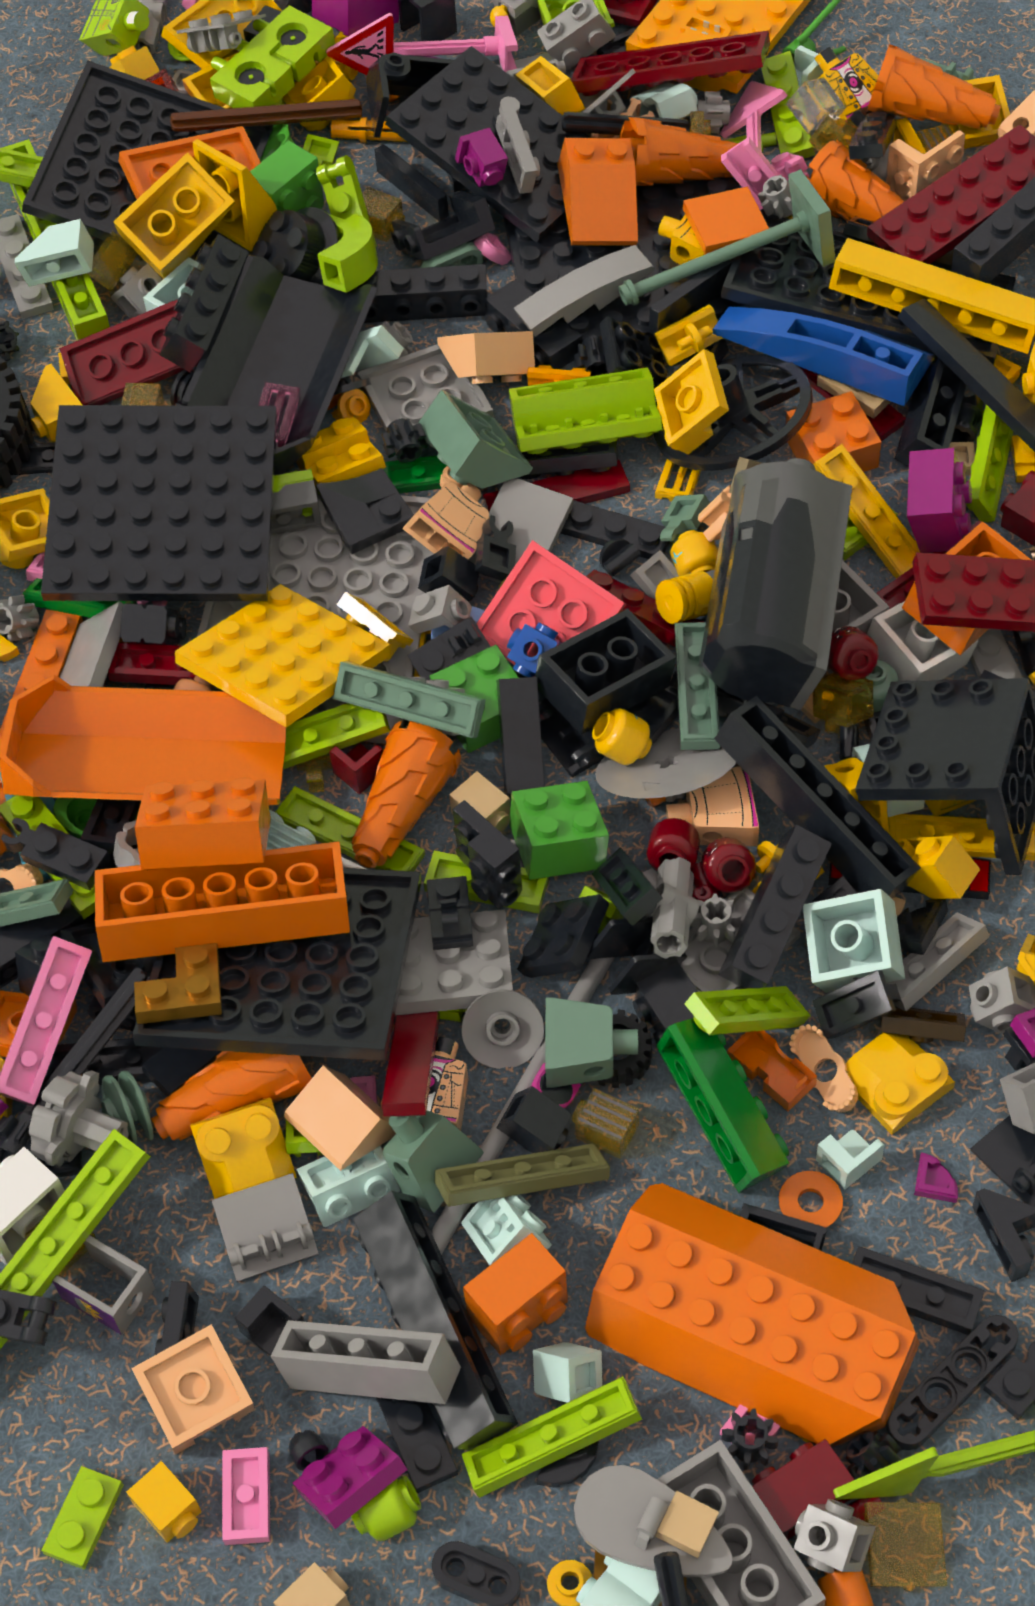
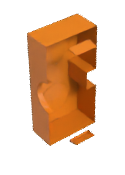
(784, 1078)

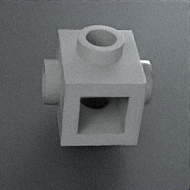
(135, 286)
(1001, 997)
(833, 1537)

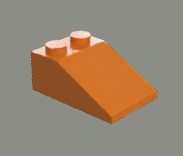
(599, 190)

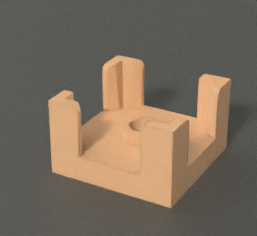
(193, 1388)

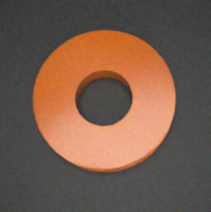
(811, 1182)

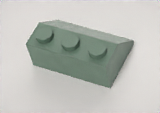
(471, 443)

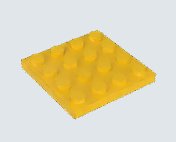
(280, 654)

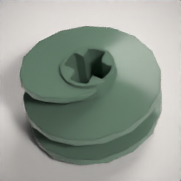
(127, 1103)

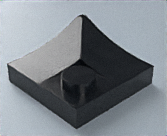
(364, 509)

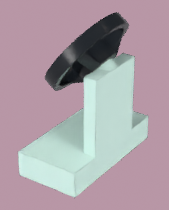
(370, 349)

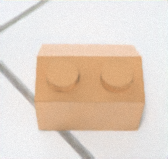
(489, 355)

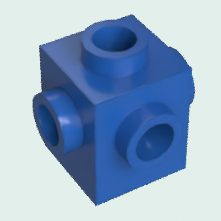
(521, 642)

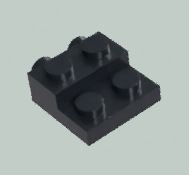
(489, 855)

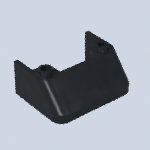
(397, 76)

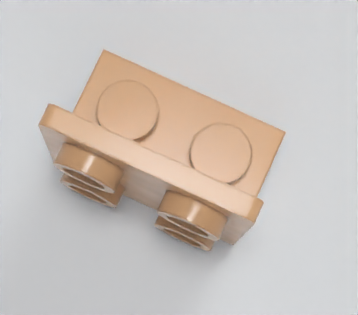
(912, 171)

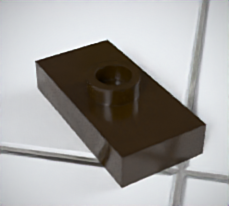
(925, 1024)

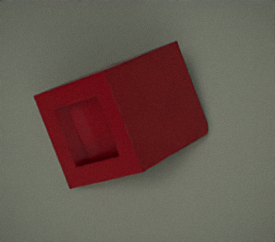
(356, 767)

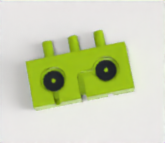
(271, 60)

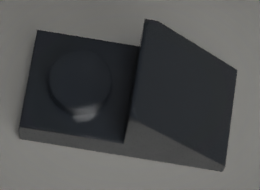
(1003, 1221)

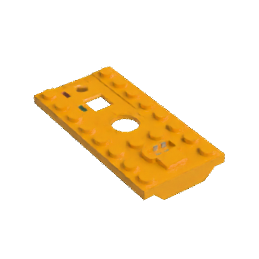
(698, 20)

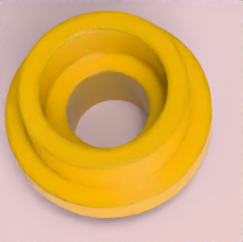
(561, 1570)

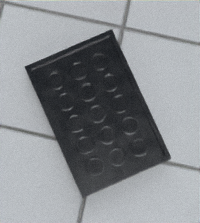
(467, 100)

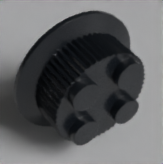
(294, 240)

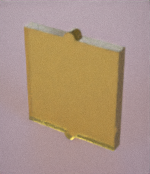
(906, 1545)

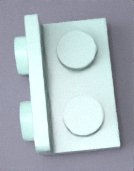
(347, 1191)
(501, 1225)

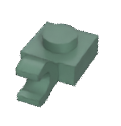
(682, 516)

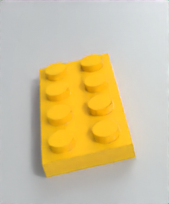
(205, 9)

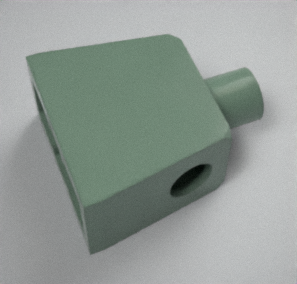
(582, 1042)
(421, 1148)

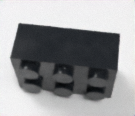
(604, 670)

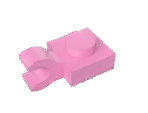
(789, 163)

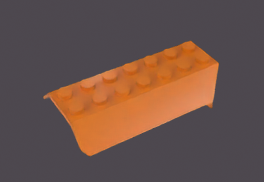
(121, 739)
(753, 1317)

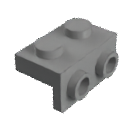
(576, 33)

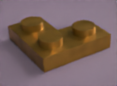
(189, 994)

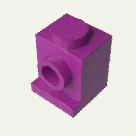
(482, 157)

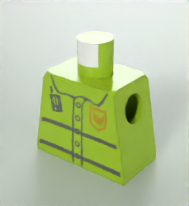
(114, 25)

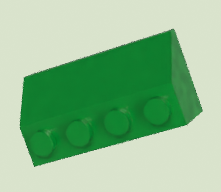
(723, 1104)

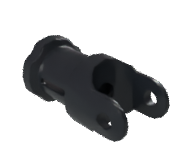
(969, 415)

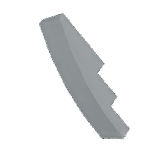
(583, 287)

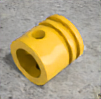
(684, 597)

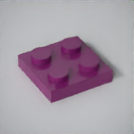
(349, 1476)

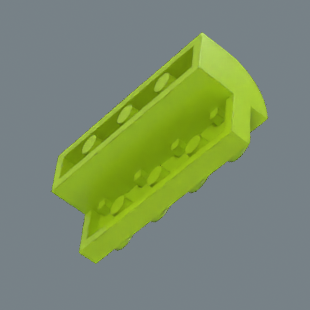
(584, 411)

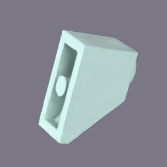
(57, 254)

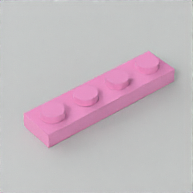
(43, 1020)

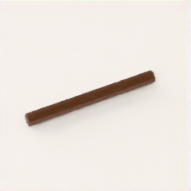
(266, 115)

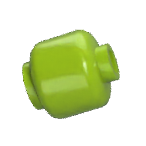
(389, 1511)

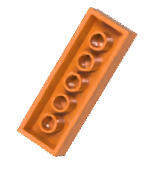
(285, 898)

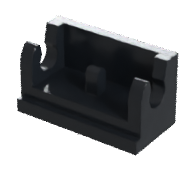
(571, 748)

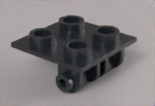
(1011, 1157)

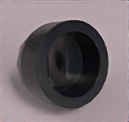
(303, 1444)

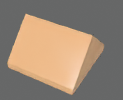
(338, 1118)

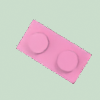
(246, 1496)

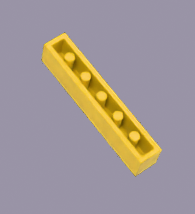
(963, 301)

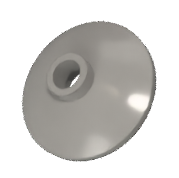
(508, 1046)

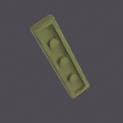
(521, 1174)

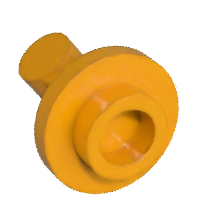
(352, 404)

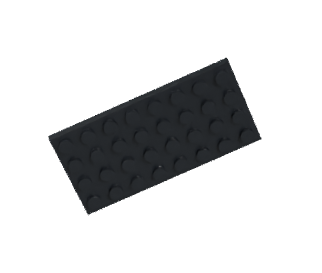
(792, 280)

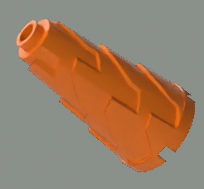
(924, 92)
(674, 154)
(849, 185)
(406, 782)
(228, 1084)

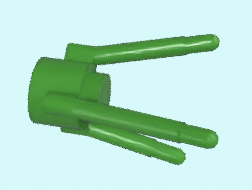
(804, 39)

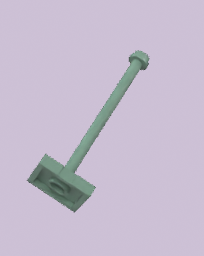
(810, 220)

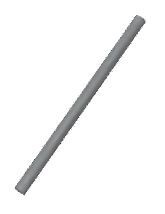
(497, 1140)

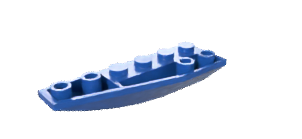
(830, 349)

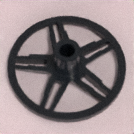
(745, 408)

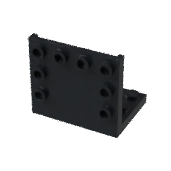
(960, 745)

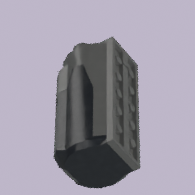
(776, 583)

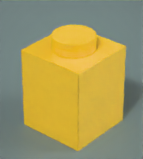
(165, 1503)

